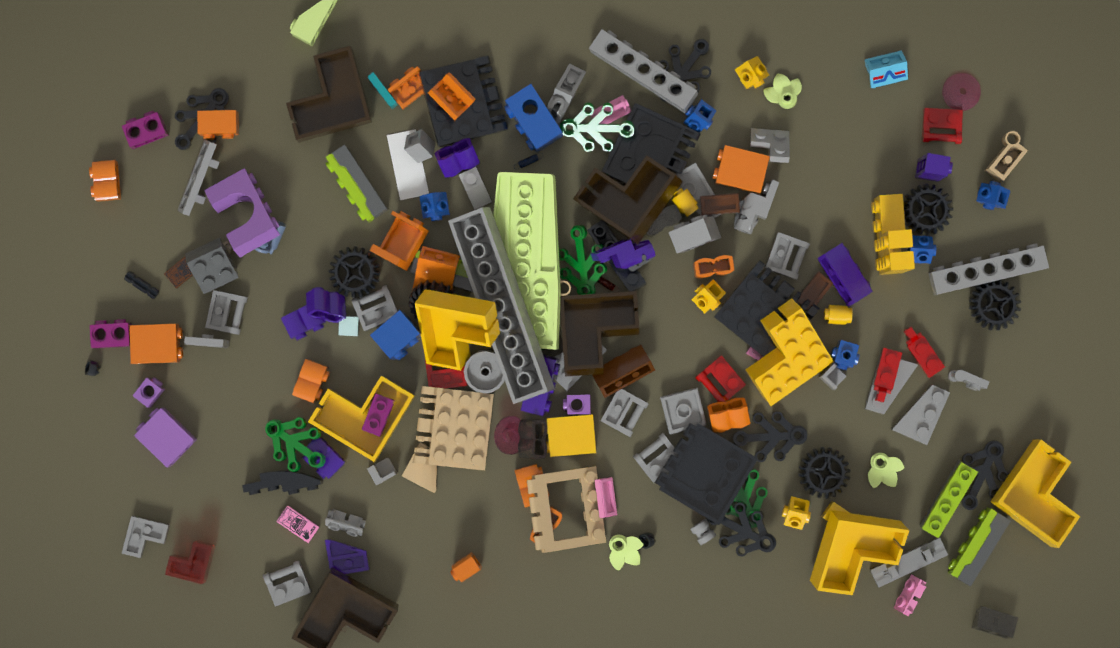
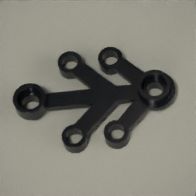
(683, 71)
(213, 104)
(773, 436)
(984, 471)
(745, 531)

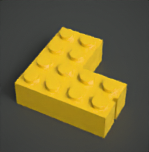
(891, 235)
(452, 322)
(795, 359)
(345, 419)
(1027, 494)
(848, 542)

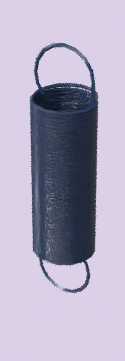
(527, 161)

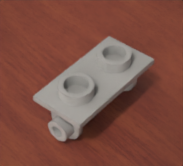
(336, 522)

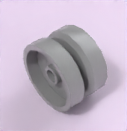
(475, 377)

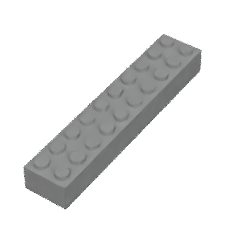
(495, 281)

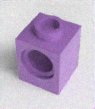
(141, 395)
(585, 409)

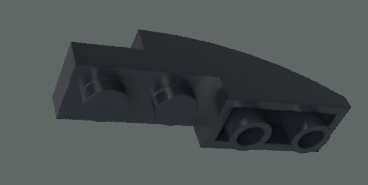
(603, 235)
(288, 480)

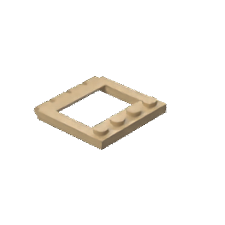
(540, 504)

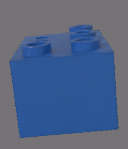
(538, 127)
(396, 335)

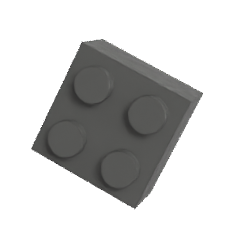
(211, 265)

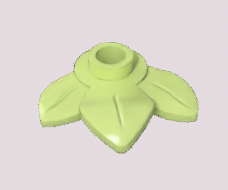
(782, 88)
(886, 472)
(626, 553)

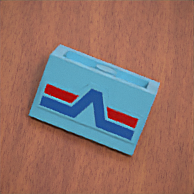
(887, 69)

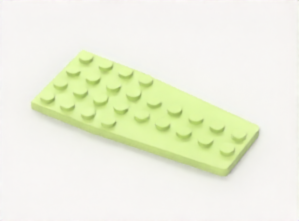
(529, 230)

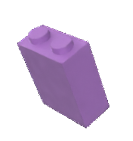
(164, 436)

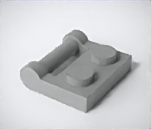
(781, 253)
(220, 309)
(377, 314)
(972, 382)
(618, 408)
(655, 466)
(290, 589)

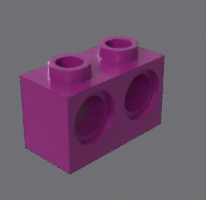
(146, 135)
(111, 338)
(378, 415)

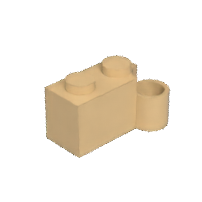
(1006, 158)

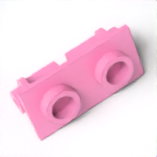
(620, 109)
(905, 602)

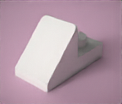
(475, 188)

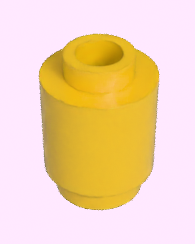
(685, 202)
(838, 314)

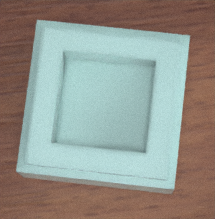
(349, 326)

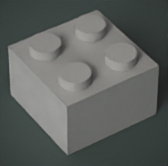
(695, 234)

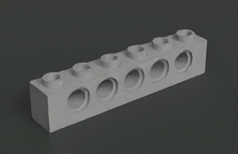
(607, 39)
(1037, 262)

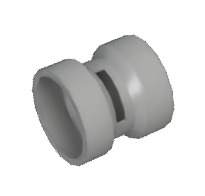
(700, 528)

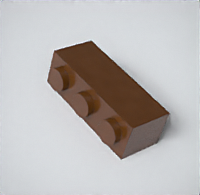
(624, 371)

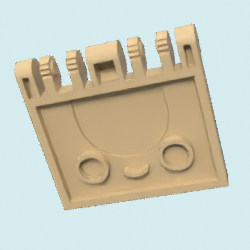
(457, 428)

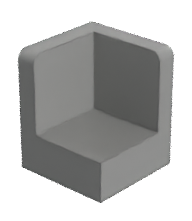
(419, 146)
(832, 376)
(382, 471)

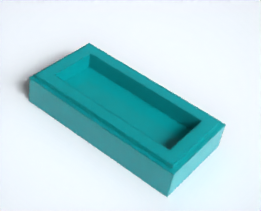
(382, 90)

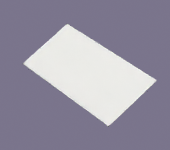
(408, 173)

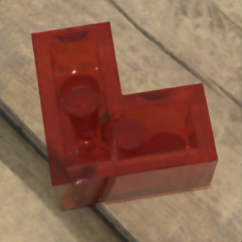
(195, 567)

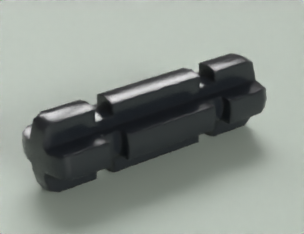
(141, 285)

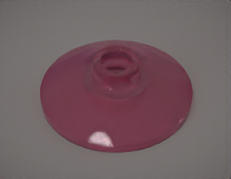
(952, 94)
(509, 444)

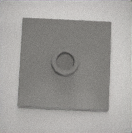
(207, 340)
(682, 409)

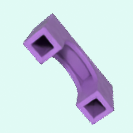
(260, 227)

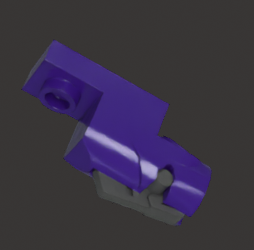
(626, 254)

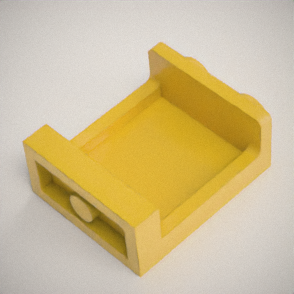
(571, 435)

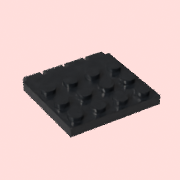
(706, 472)

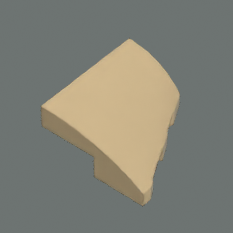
(422, 474)

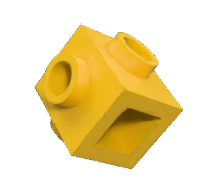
(752, 73)
(708, 296)
(796, 513)

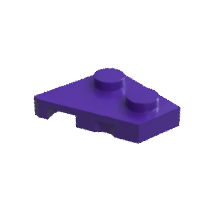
(346, 557)

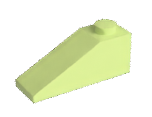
(312, 21)

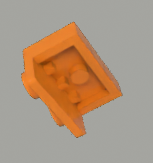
(408, 88)
(452, 96)

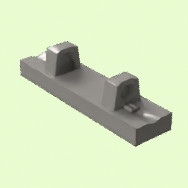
(191, 192)
(909, 562)

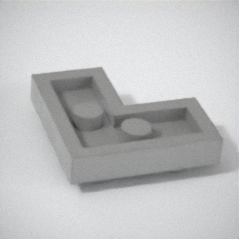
(775, 140)
(140, 531)

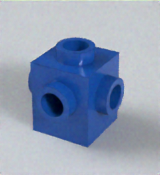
(699, 116)
(993, 195)
(434, 205)
(923, 249)
(850, 350)

